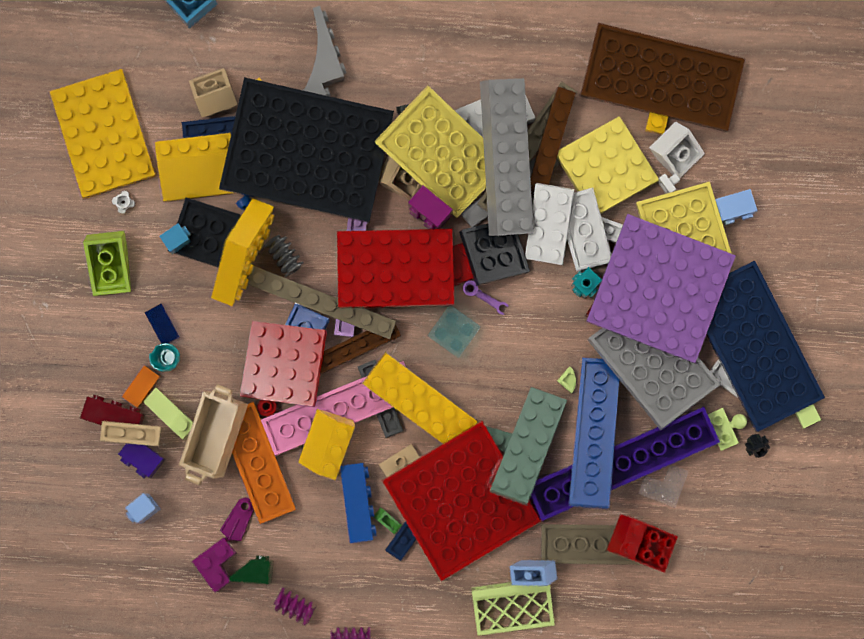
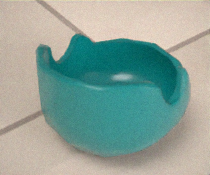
(164, 357)

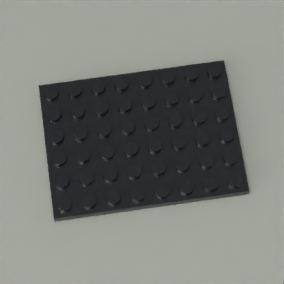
(305, 150)

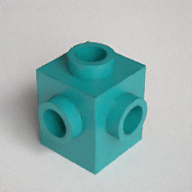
(590, 278)

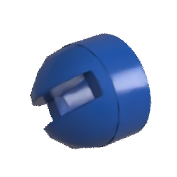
(243, 202)

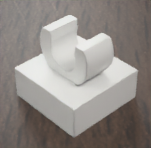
(667, 184)

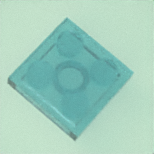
(454, 331)

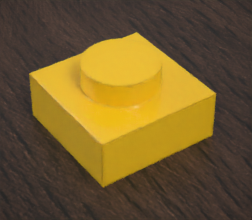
(656, 123)

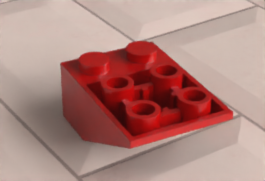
(642, 543)

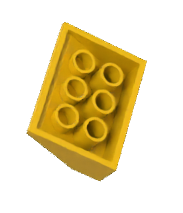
(192, 166)

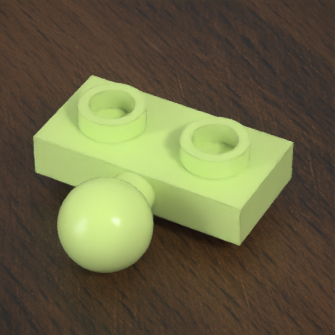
(724, 428)

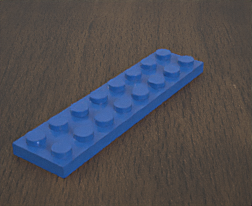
(594, 435)

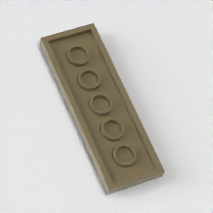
(579, 544)

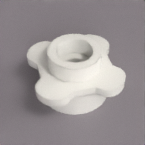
(124, 196)

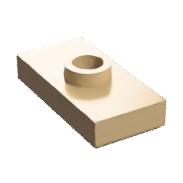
(399, 460)

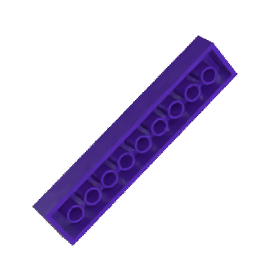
(633, 459)

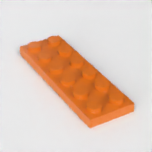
(260, 469)

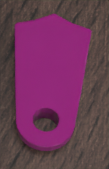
(237, 521)

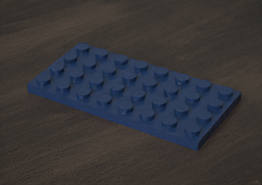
(760, 351)

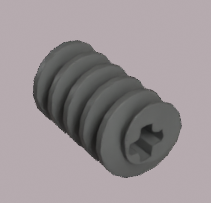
(284, 255)

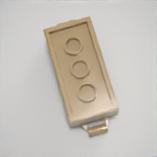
(212, 435)

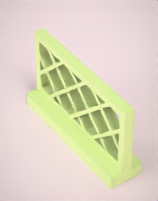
(504, 590)

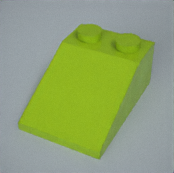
(108, 262)

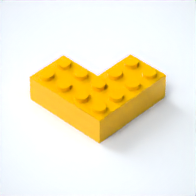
(240, 251)

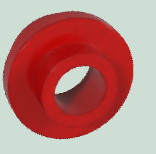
(266, 413)

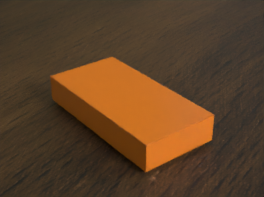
(141, 386)

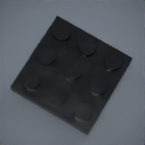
(208, 231)
(493, 256)

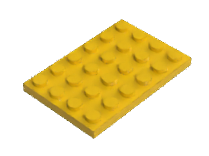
(102, 133)

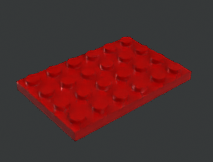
(395, 268)

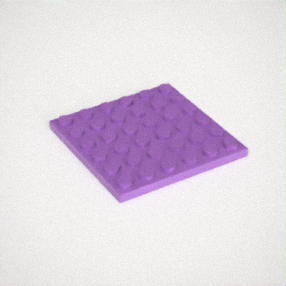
(660, 288)

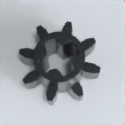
(757, 445)

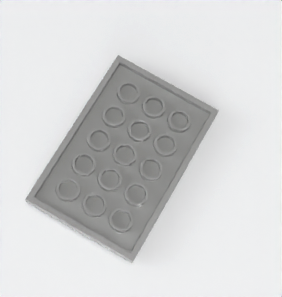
(657, 380)

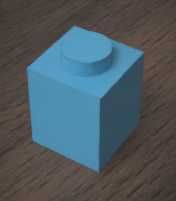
(175, 238)

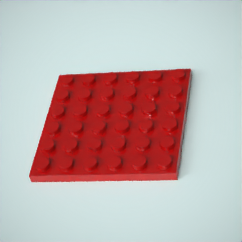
(451, 504)

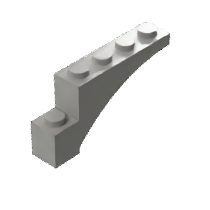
(326, 67)

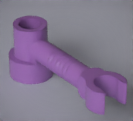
(478, 293)

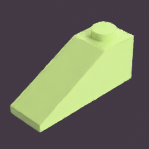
(169, 413)

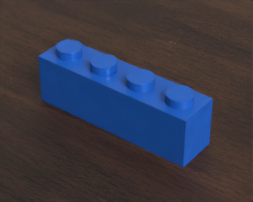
(356, 502)

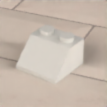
(677, 149)

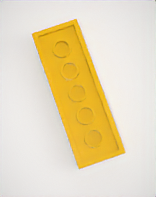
(417, 399)

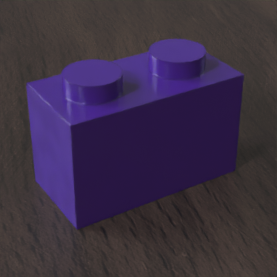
(142, 458)

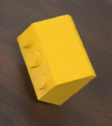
(326, 443)

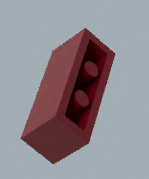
(97, 410)

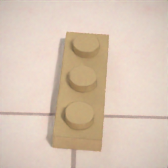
(130, 433)

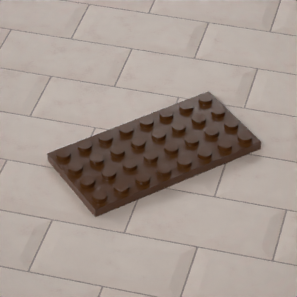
(662, 77)

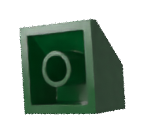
(255, 571)

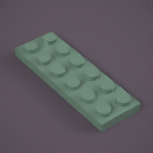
(528, 446)

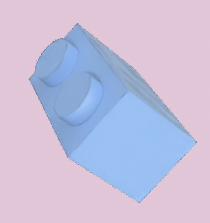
(736, 206)
(142, 508)
(533, 572)

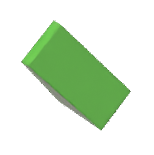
(387, 520)

